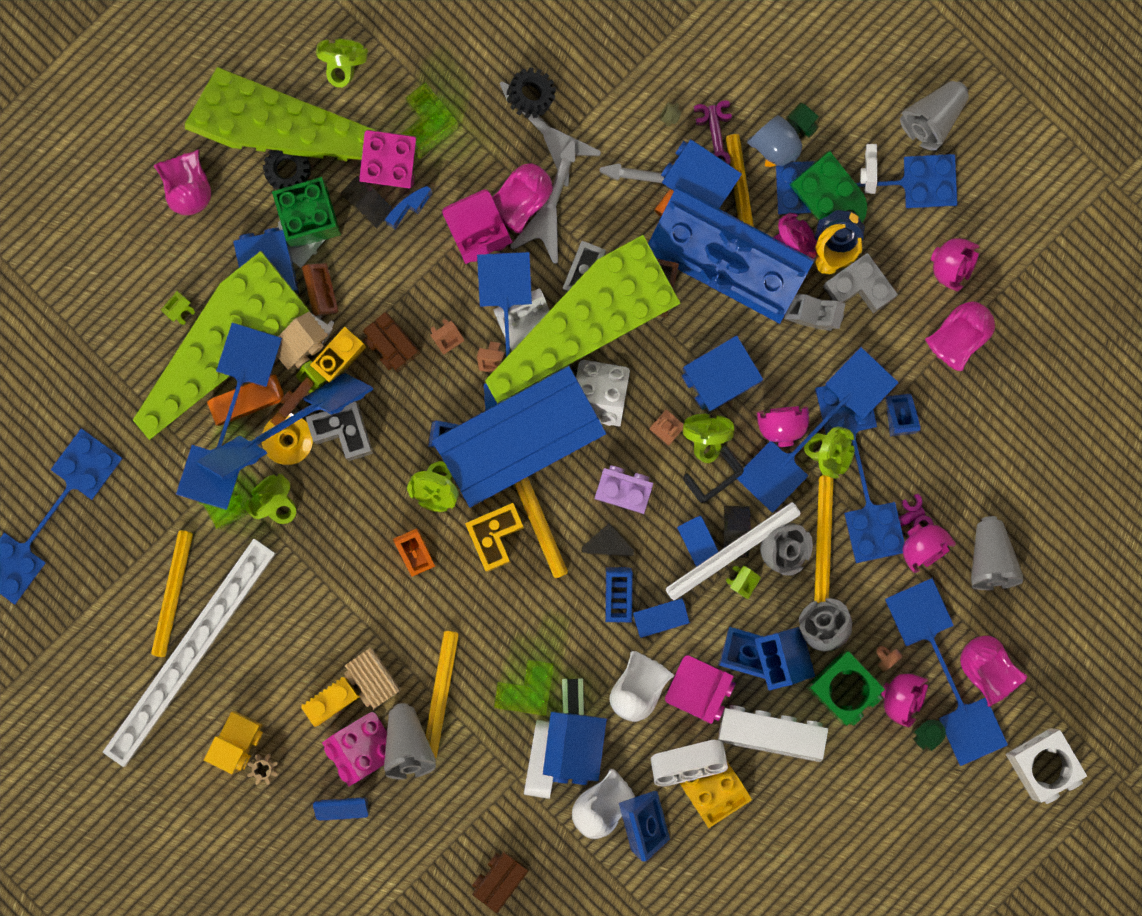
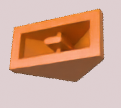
(414, 552)

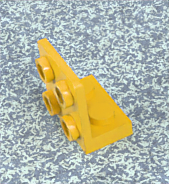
(717, 795)

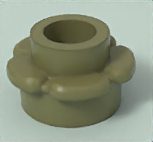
(670, 114)

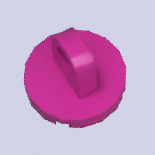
(797, 235)

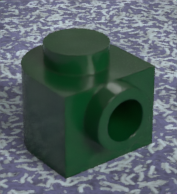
(803, 120)
(929, 734)

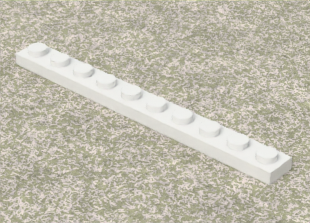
(189, 653)

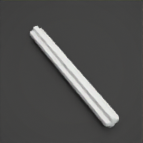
(732, 551)

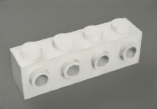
(773, 734)

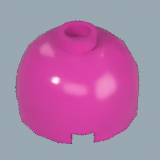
(954, 262)
(784, 424)
(926, 545)
(904, 697)

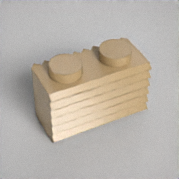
(300, 340)
(372, 678)

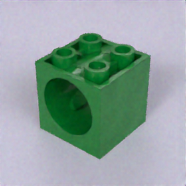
(306, 213)
(822, 689)

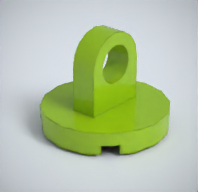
(343, 55)
(706, 432)
(835, 451)
(432, 489)
(268, 497)

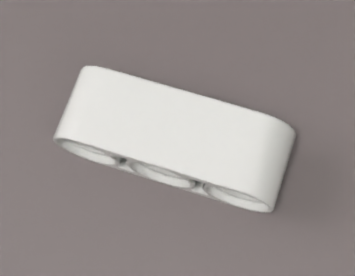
(689, 763)
(536, 783)

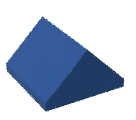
(741, 653)
(644, 824)

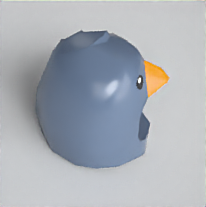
(777, 142)

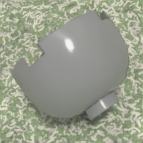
(787, 549)
(826, 624)

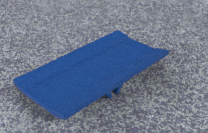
(729, 255)
(519, 436)

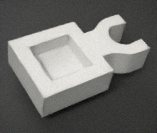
(869, 174)

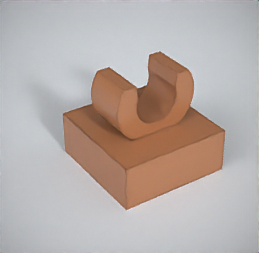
(447, 336)
(490, 358)
(667, 427)

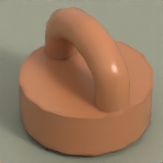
(888, 658)

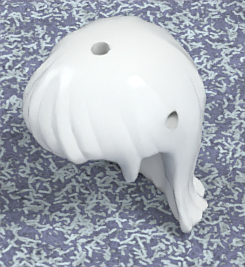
(639, 688)
(598, 808)

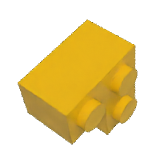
(487, 535)
(231, 747)

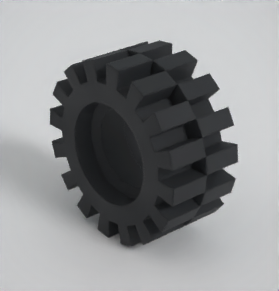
(524, 104)
(271, 166)

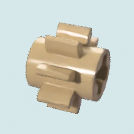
(261, 776)

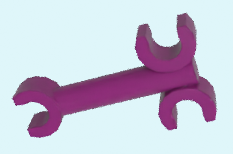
(713, 115)
(915, 513)

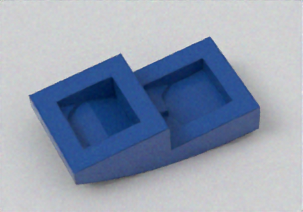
(414, 202)

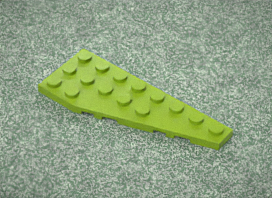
(256, 116)
(249, 297)
(600, 307)

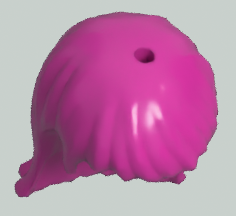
(185, 183)
(522, 195)
(962, 334)
(990, 668)

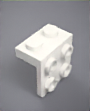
(523, 317)
(605, 389)

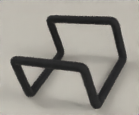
(735, 465)

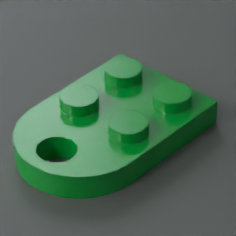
(829, 188)

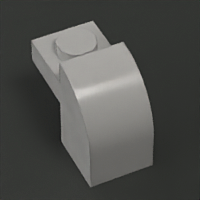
(815, 312)

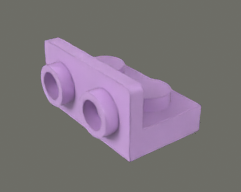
(624, 490)

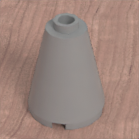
(935, 115)
(994, 557)
(406, 745)

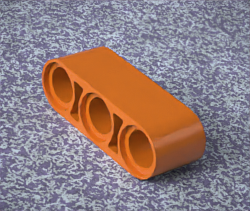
(249, 400)

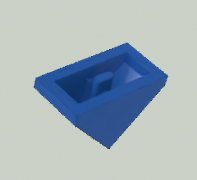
(902, 415)

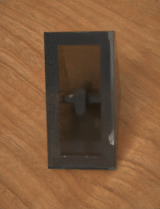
(366, 201)
(735, 524)
(608, 542)

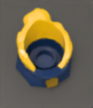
(838, 241)

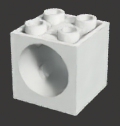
(1023, 759)

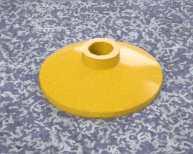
(292, 453)

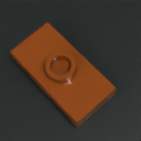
(320, 289)
(291, 400)

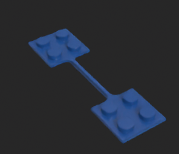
(926, 182)
(503, 283)
(247, 358)
(860, 386)
(240, 452)
(84, 467)
(875, 528)
(971, 727)

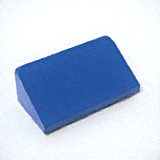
(697, 540)
(661, 618)
(341, 808)

